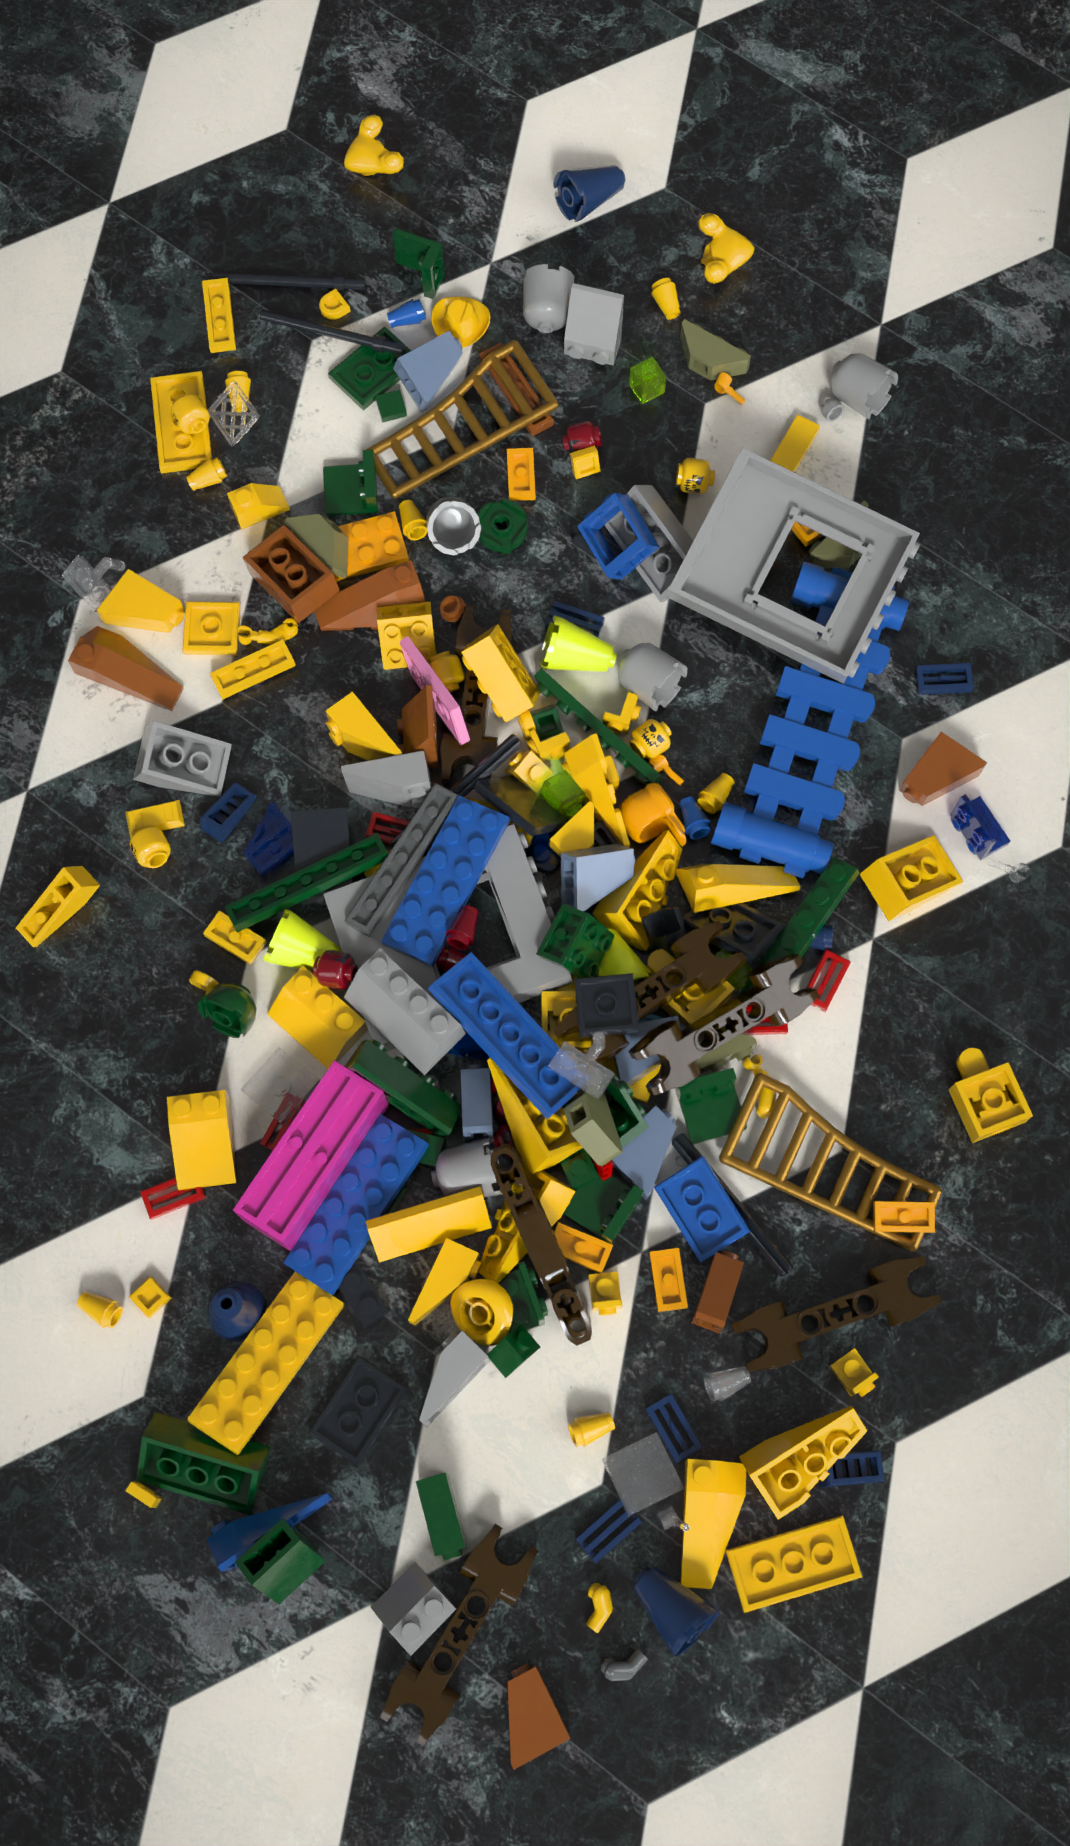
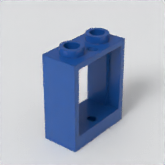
(631, 557)

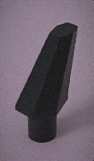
(579, 541)

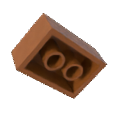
(291, 573)

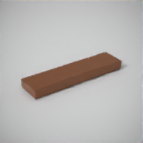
(524, 387)

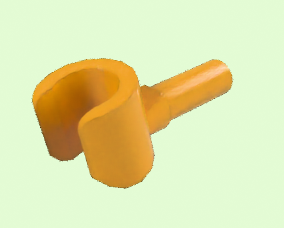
(723, 386)
(660, 763)

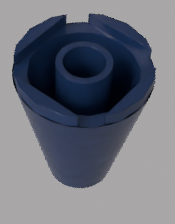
(586, 189)
(246, 1310)
(673, 1609)

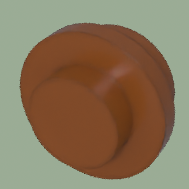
(452, 608)

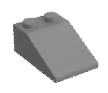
(594, 324)
(181, 760)
(391, 779)
(454, 1371)

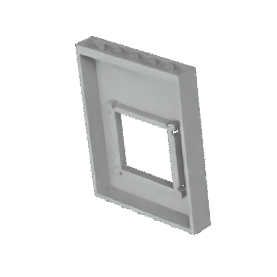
(743, 540)
(526, 925)

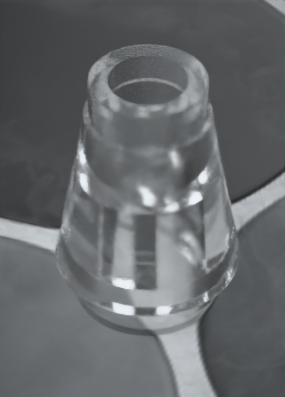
(725, 1383)

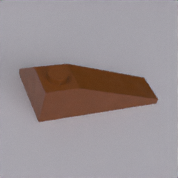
(359, 603)
(121, 666)

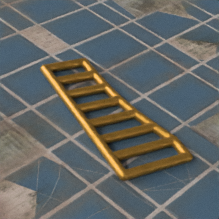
(455, 397)
(831, 1136)

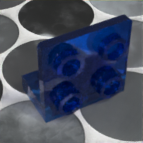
(978, 826)

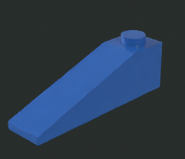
(235, 1538)

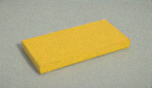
(175, 448)
(428, 1224)
(793, 1563)

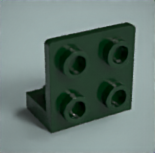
(421, 255)
(351, 487)
(576, 942)
(709, 1105)
(625, 1113)
(603, 1207)
(527, 1307)

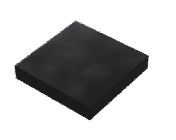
(606, 1005)

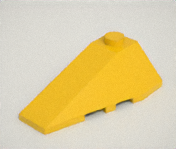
(588, 769)
(724, 884)
(642, 893)
(538, 1140)
(506, 1245)
(797, 1459)
(711, 1507)

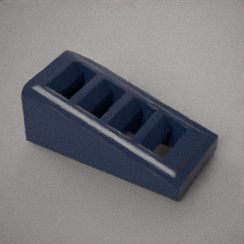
(220, 827)
(838, 1480)

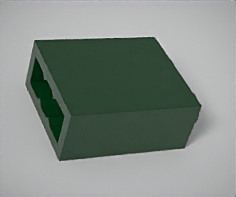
(441, 1516)
(280, 1561)

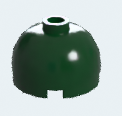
(229, 1008)

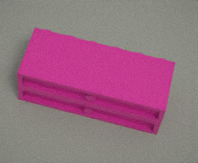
(311, 1155)

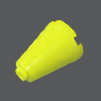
(575, 649)
(297, 943)
(623, 960)

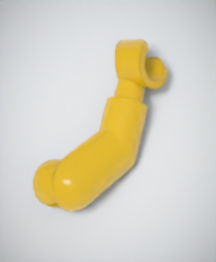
(283, 632)
(767, 1097)

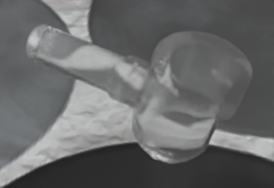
(1012, 870)
(669, 1518)

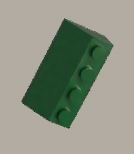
(405, 1089)
(197, 1466)

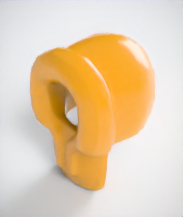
(649, 814)

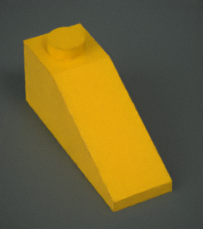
(57, 904)
(451, 1269)

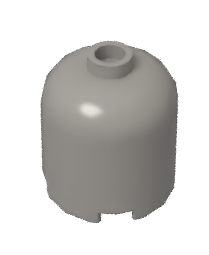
(546, 297)
(862, 383)
(452, 525)
(650, 674)
(466, 1168)

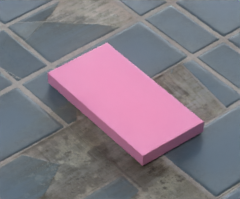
(443, 700)

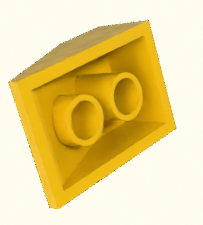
(358, 730)
(910, 877)
(202, 1139)

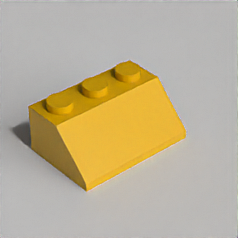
(500, 673)
(317, 1018)

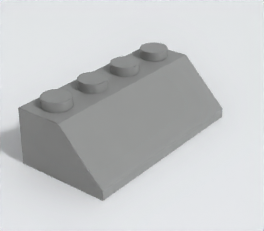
(674, 541)
(403, 1011)

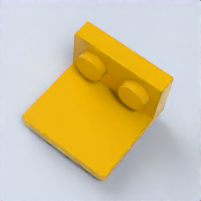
(402, 621)

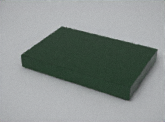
(367, 372)

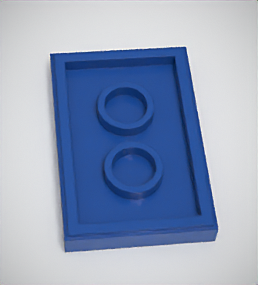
(702, 1209)

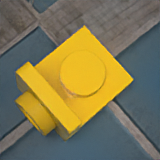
(605, 1293)
(854, 1373)

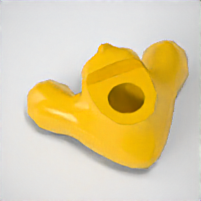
(369, 155)
(725, 251)

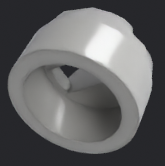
(832, 409)

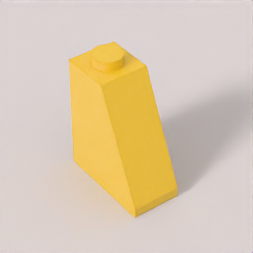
(141, 605)

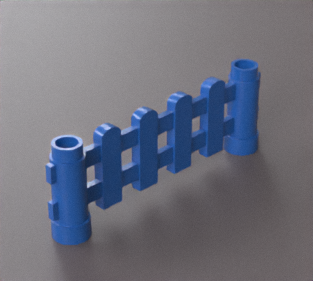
(757, 832)

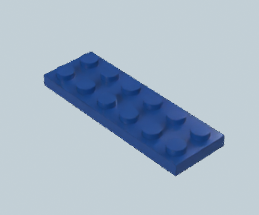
(445, 880)
(504, 1032)
(359, 1194)

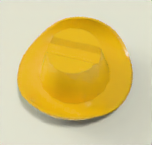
(461, 316)
(482, 1311)

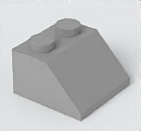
(413, 1608)

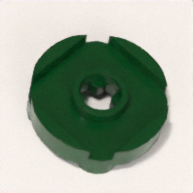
(502, 540)

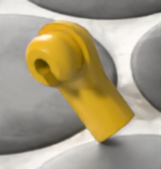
(602, 1605)

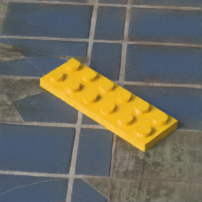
(265, 1363)

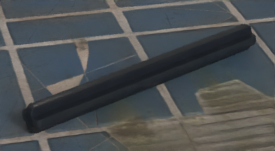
(483, 769)
(757, 1234)

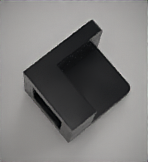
(664, 927)

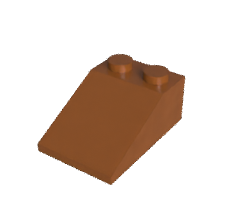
(420, 726)

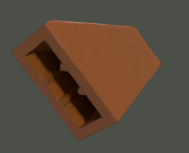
(941, 770)
(718, 1291)
(533, 1716)

